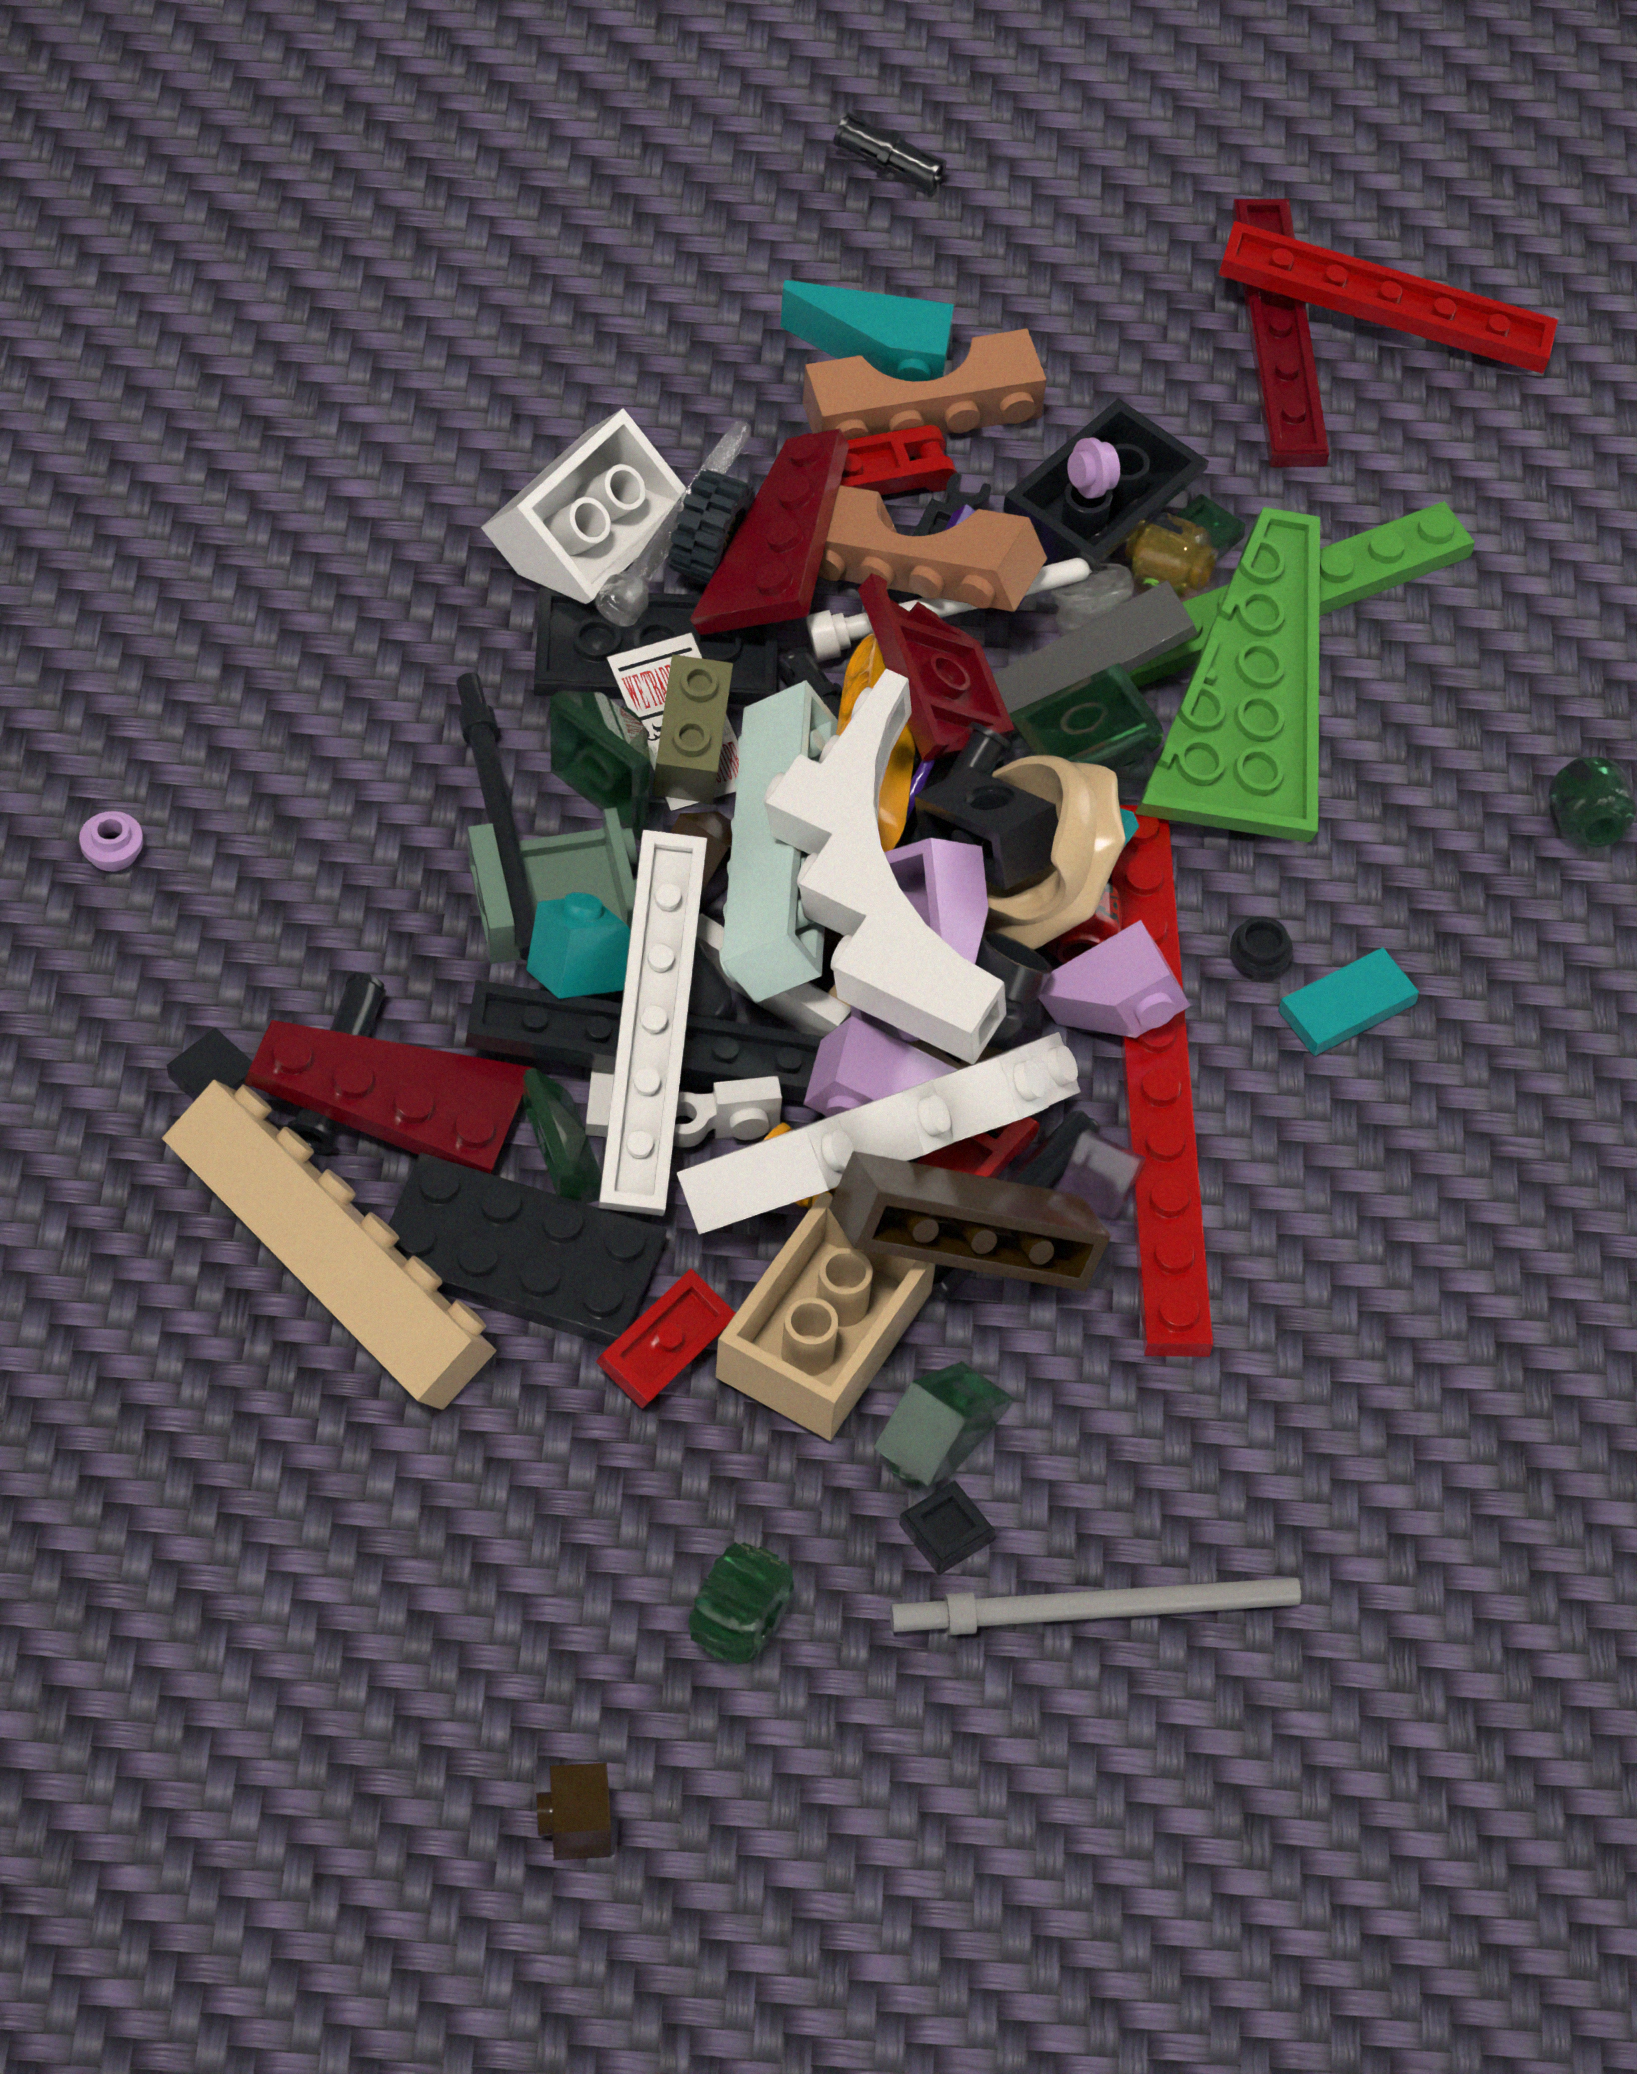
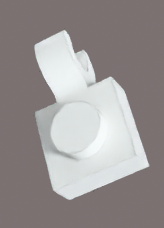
(733, 1110)

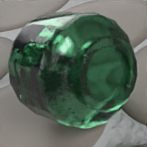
(1592, 801)

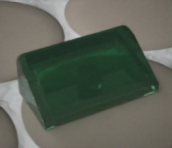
(561, 1138)

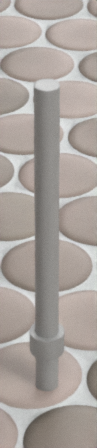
(963, 1613)

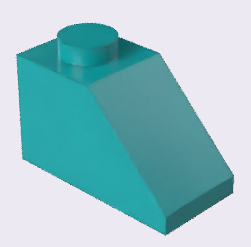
(578, 946)

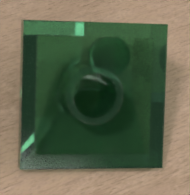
(1092, 722)
(602, 754)

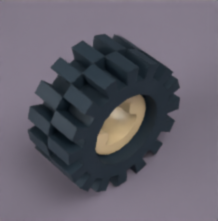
(708, 523)

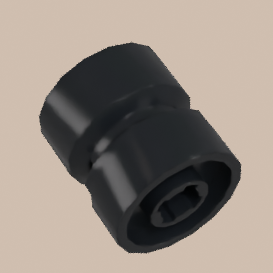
(1023, 978)

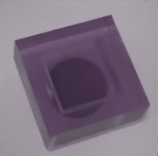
(1102, 1173)

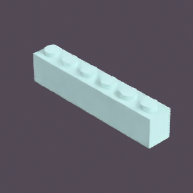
(765, 933)

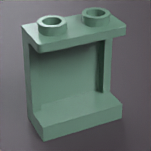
(555, 866)

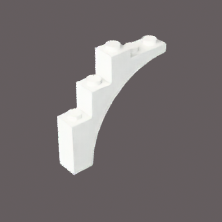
(888, 954)
(891, 1127)

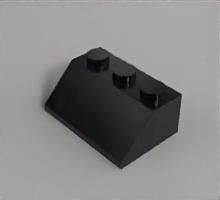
(1151, 475)

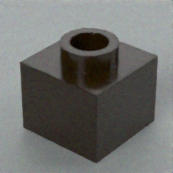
(576, 1811)

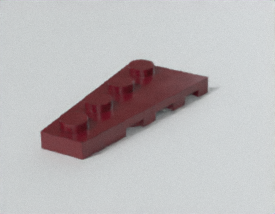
(781, 541)

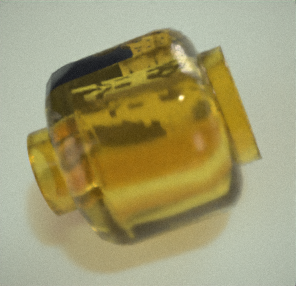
(1173, 552)

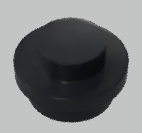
(1261, 947)

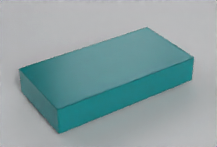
(1348, 1001)

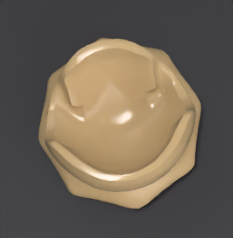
(1082, 850)

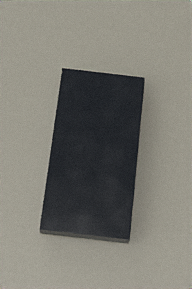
(578, 639)

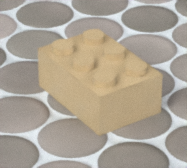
(820, 1323)

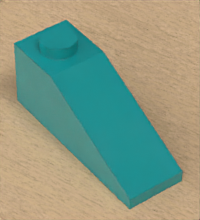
(891, 332)

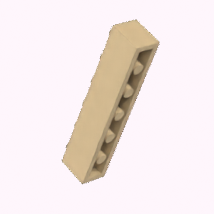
(330, 1244)

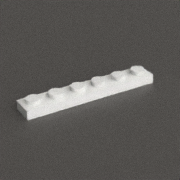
(652, 1023)

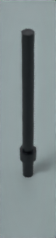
(480, 731)

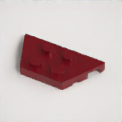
(944, 670)

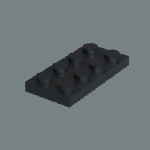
(527, 1249)

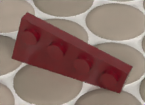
(394, 1090)

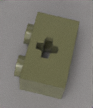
(692, 729)

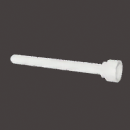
(834, 632)

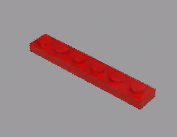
(1388, 297)

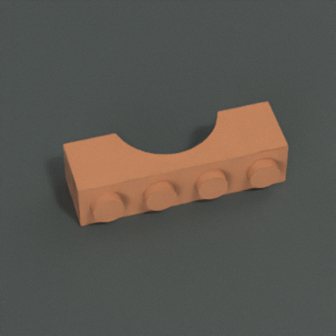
(991, 388)
(978, 562)

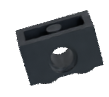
(990, 813)

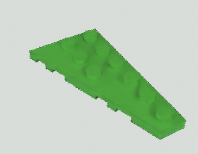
(1249, 717)

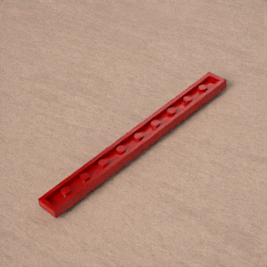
(1162, 1122)

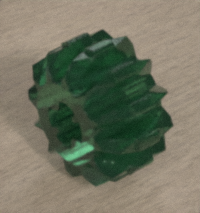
(741, 1603)

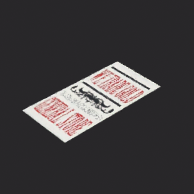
(643, 683)

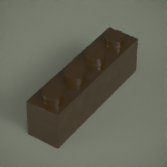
(968, 1221)

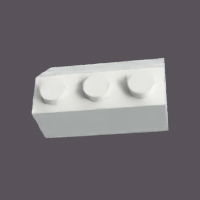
(587, 510)

